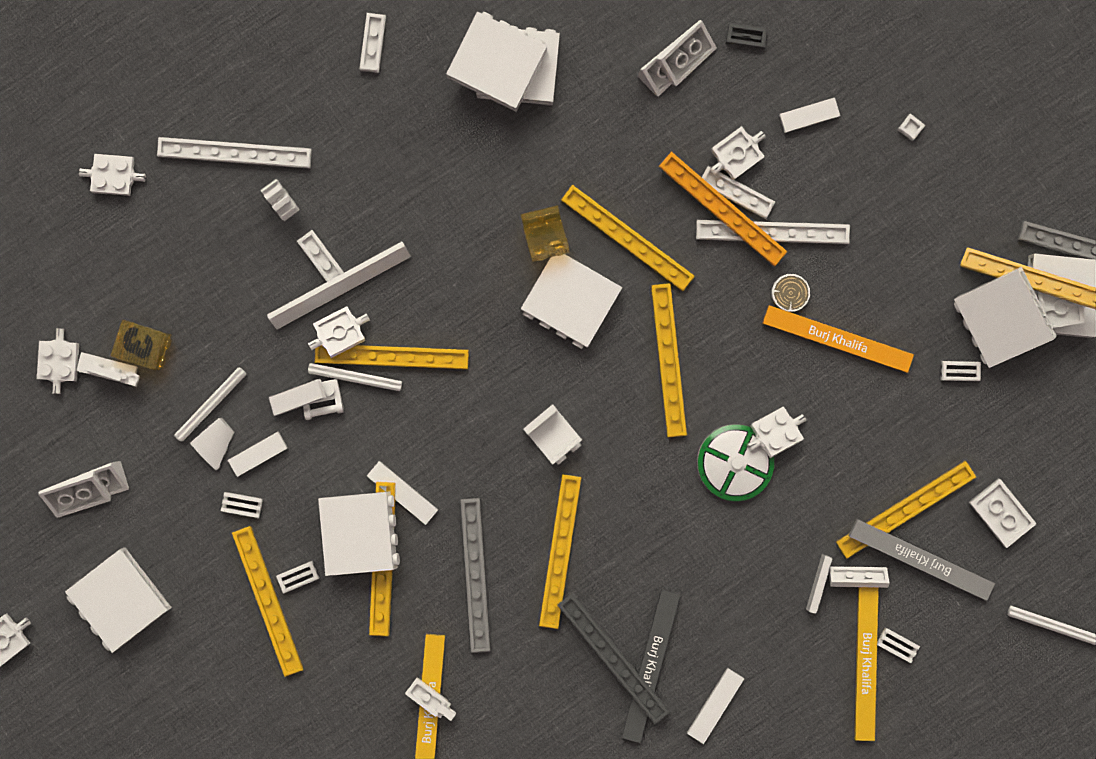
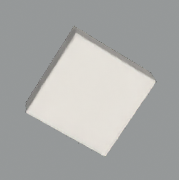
(911, 127)

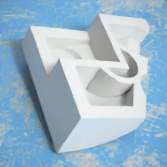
(214, 442)

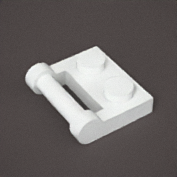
(331, 391)

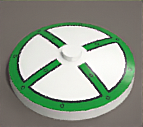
(730, 467)

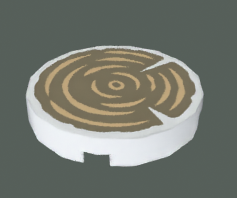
(790, 292)

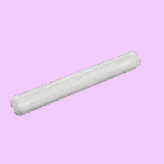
(354, 377)
(210, 404)
(1052, 625)

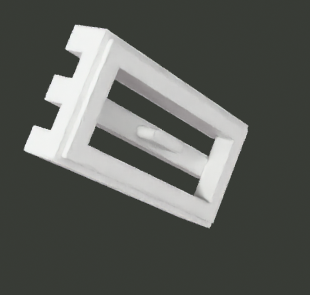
(944, 370)
(224, 507)
(282, 583)
(912, 653)

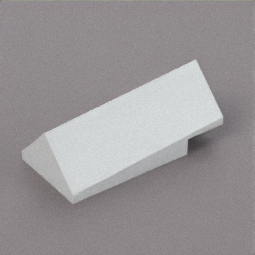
(678, 59)
(85, 490)

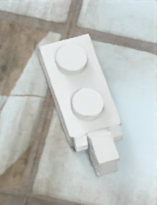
(114, 373)
(430, 699)

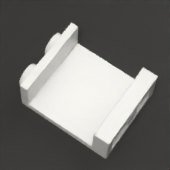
(553, 435)

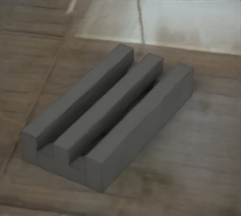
(729, 40)

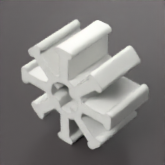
(280, 200)

